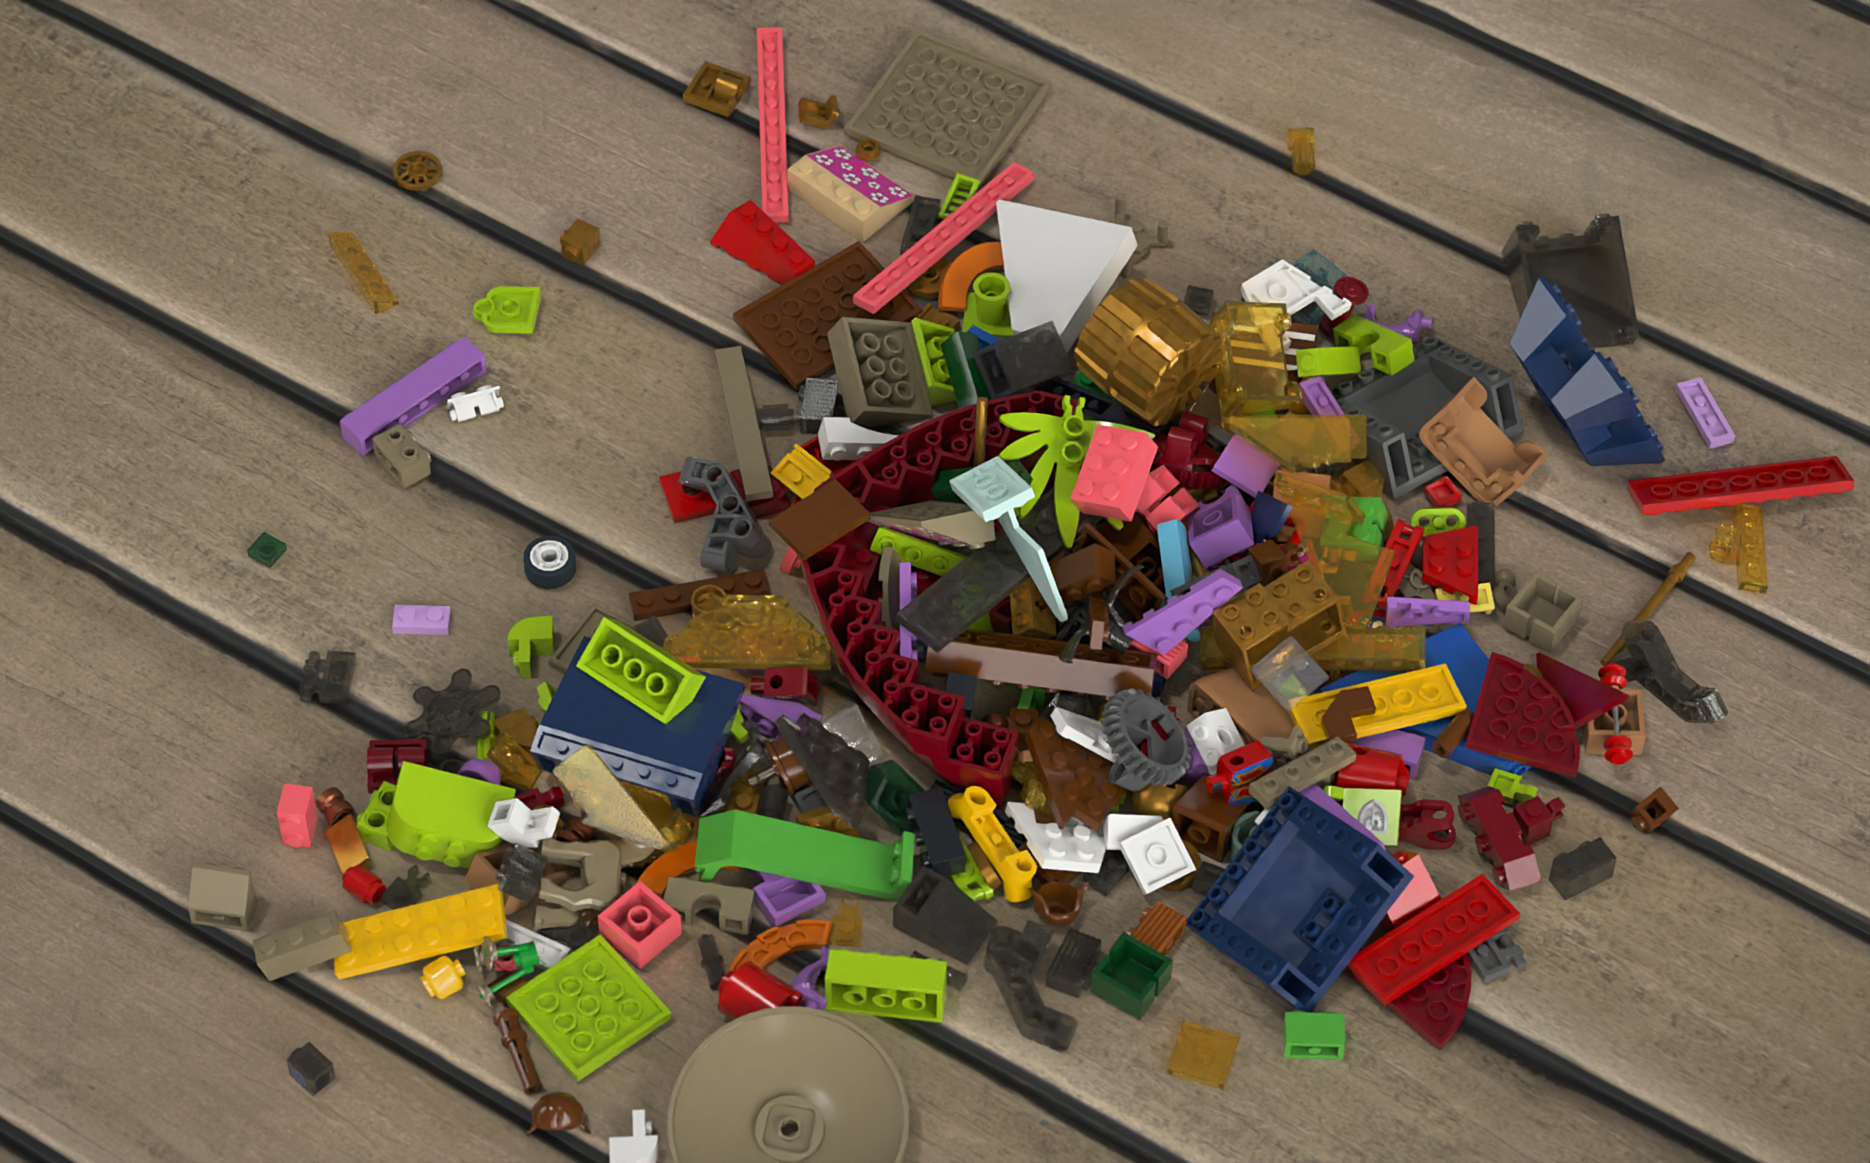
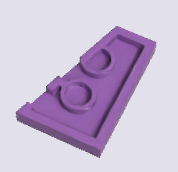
(1424, 611)

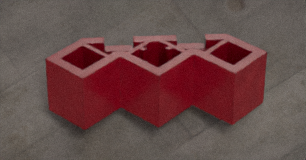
(1499, 838)

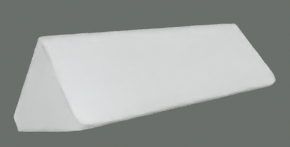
(1121, 827)

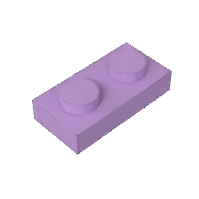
(421, 619)

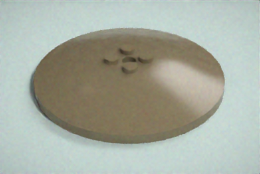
(782, 1071)

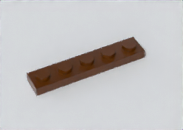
(677, 597)
(1098, 620)

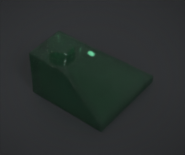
(888, 793)

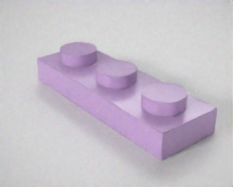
(1705, 412)

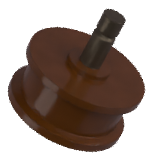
(784, 765)

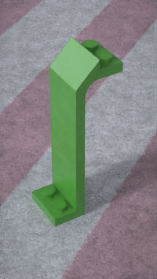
(804, 854)

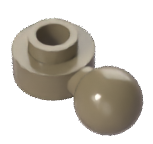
(1504, 590)

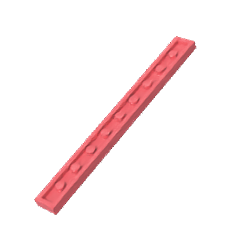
(772, 124)
(942, 238)

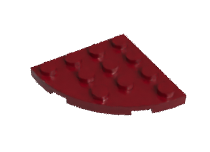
(1523, 720)
(1437, 1003)

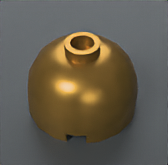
(1157, 800)

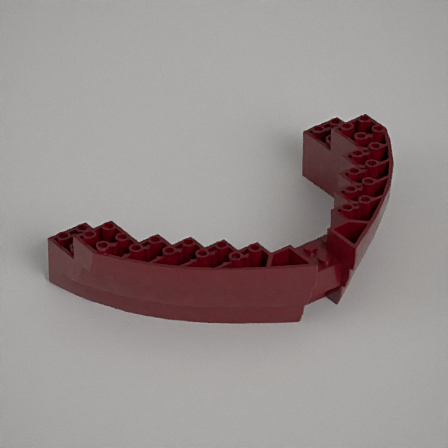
(847, 590)

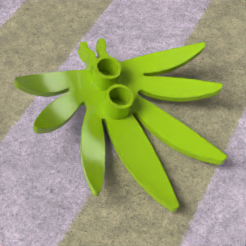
(1067, 445)

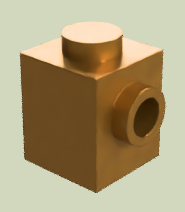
(580, 241)

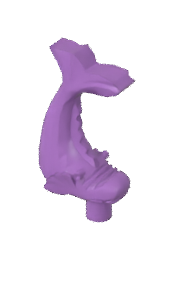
(1410, 328)
(806, 981)

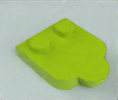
(509, 309)

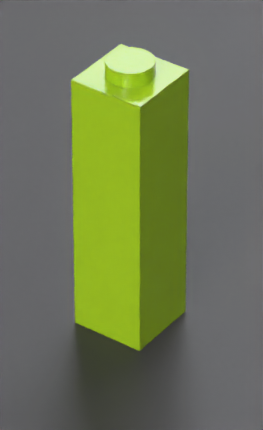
(1328, 361)

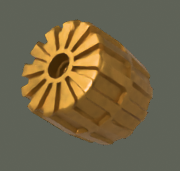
(1148, 351)

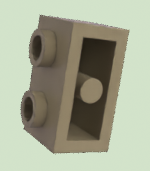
(402, 455)

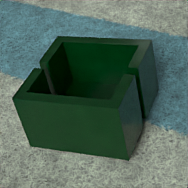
(1134, 977)

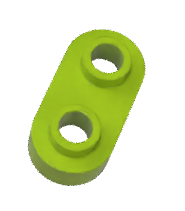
(1437, 519)

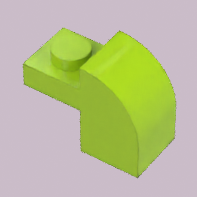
(530, 638)

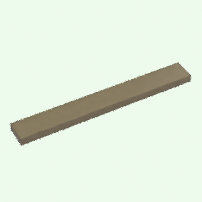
(743, 424)

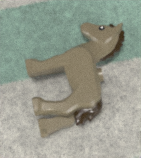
(600, 878)

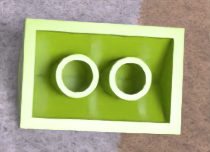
(928, 339)

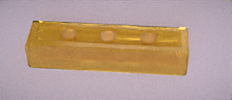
(362, 271)

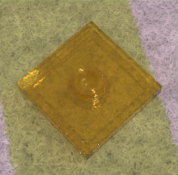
(1203, 1055)

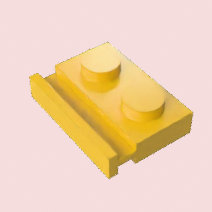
(801, 472)

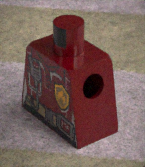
(787, 684)

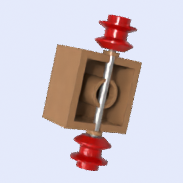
(1620, 730)

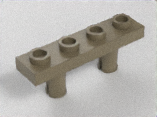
(1303, 772)

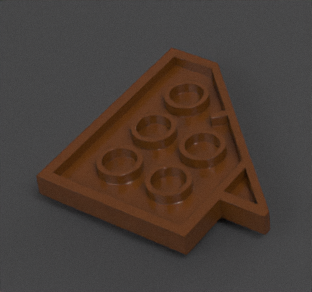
(1072, 777)

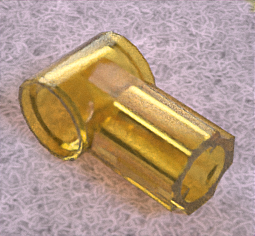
(1302, 145)

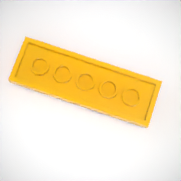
(1398, 700)
(422, 931)

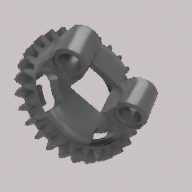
(1129, 723)

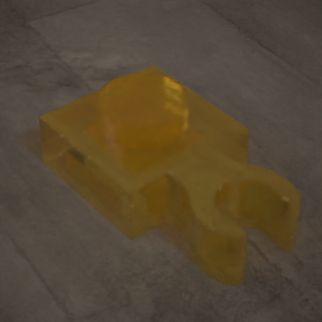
(847, 927)

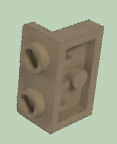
(1285, 749)

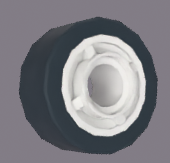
(549, 562)

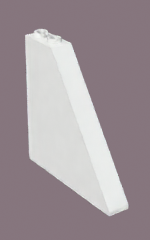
(1059, 266)

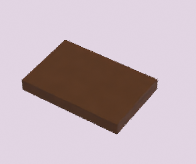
(819, 519)

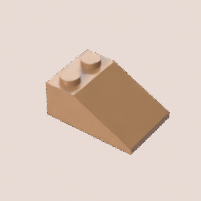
(487, 863)

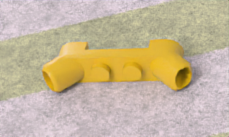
(1014, 867)

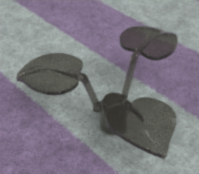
(1116, 638)

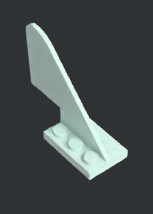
(993, 493)

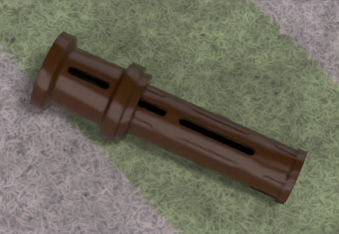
(515, 1041)

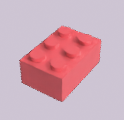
(1114, 472)

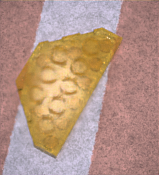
(751, 635)

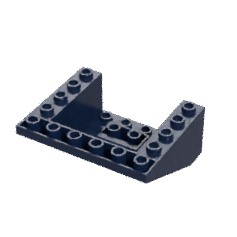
(636, 746)
(1299, 899)

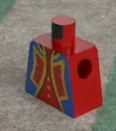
(1239, 770)

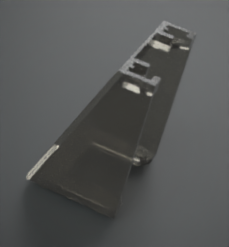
(1586, 269)

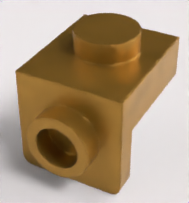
(818, 113)

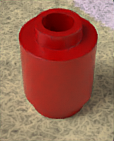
(363, 884)

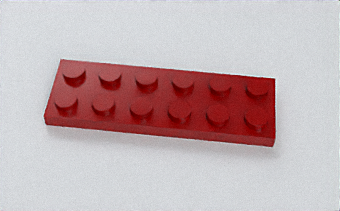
(1433, 939)

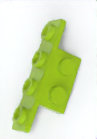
(918, 552)

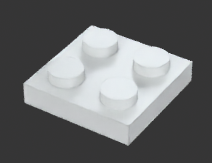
(1156, 856)

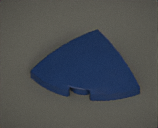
(1268, 516)

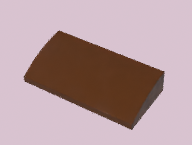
(1138, 592)

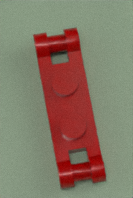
(1404, 552)

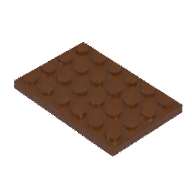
(795, 318)

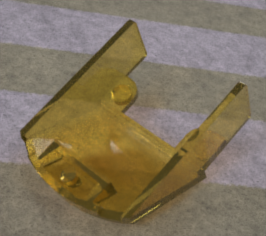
(1301, 440)
(620, 806)

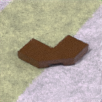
(1347, 705)

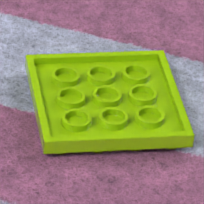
(588, 1008)

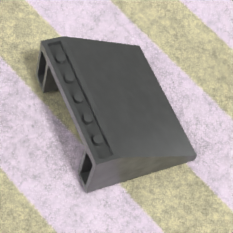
(1410, 398)

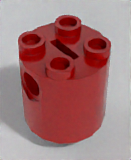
(1373, 771)
(753, 990)

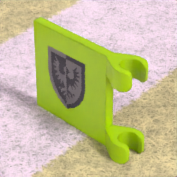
(1373, 808)

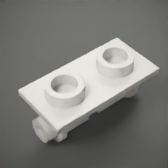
(483, 398)

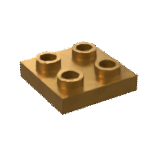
(716, 89)

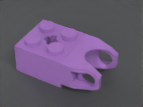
(1220, 528)

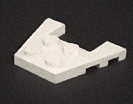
(1291, 286)
(1065, 849)

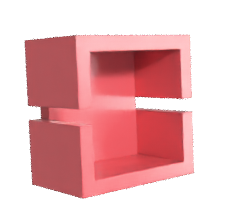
(1156, 487)

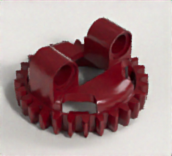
(1186, 447)

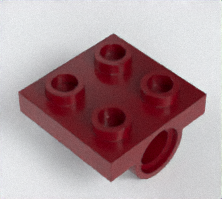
(386, 759)

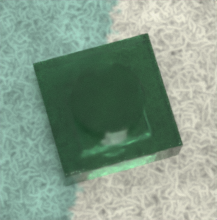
(266, 550)

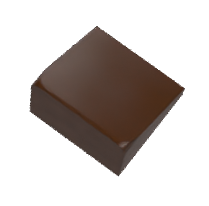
(508, 989)

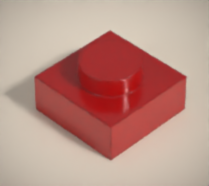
(1442, 493)

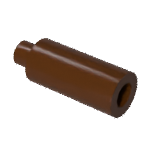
(1453, 734)

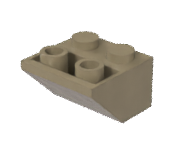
(221, 897)

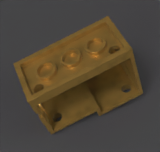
(1270, 614)

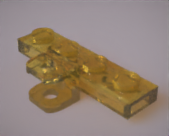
(1744, 546)

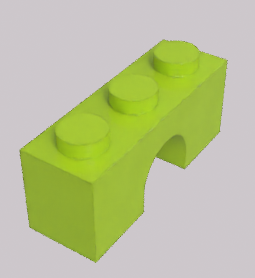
(1388, 348)

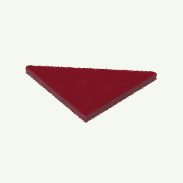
(1582, 694)

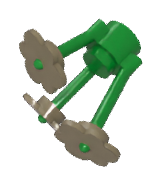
(523, 955)

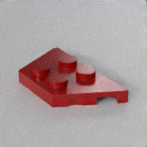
(1452, 561)

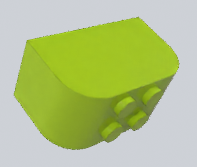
(443, 815)

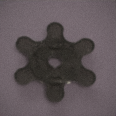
(440, 704)

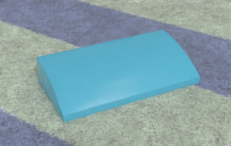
(1176, 560)

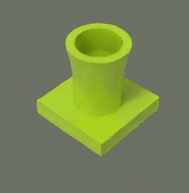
(989, 306)

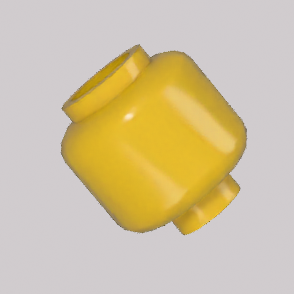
(443, 977)

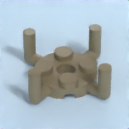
(1142, 238)

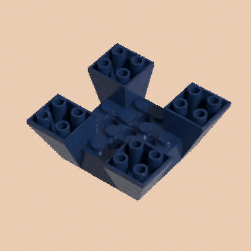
(1581, 385)

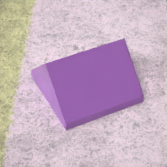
(1244, 467)

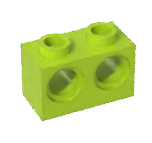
(377, 815)

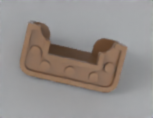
(1477, 449)
(1252, 712)

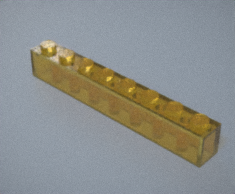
(1367, 649)

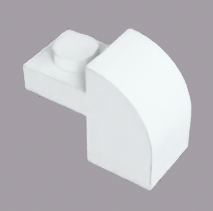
(520, 825)
(636, 1149)

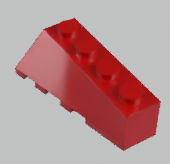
(761, 243)

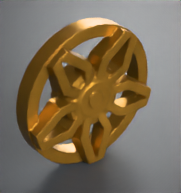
(417, 171)

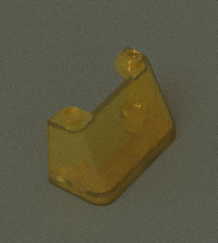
(1253, 364)

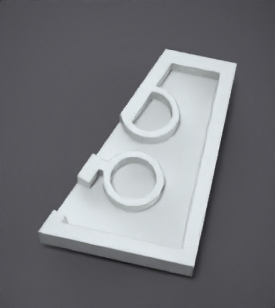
(1083, 731)

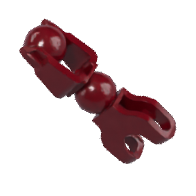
(1419, 825)

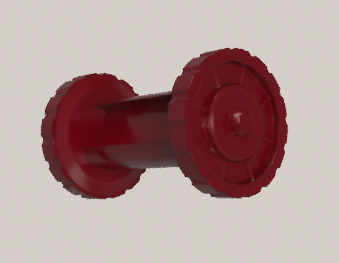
(1352, 290)

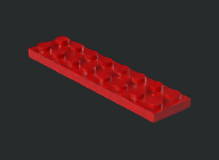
(1740, 485)

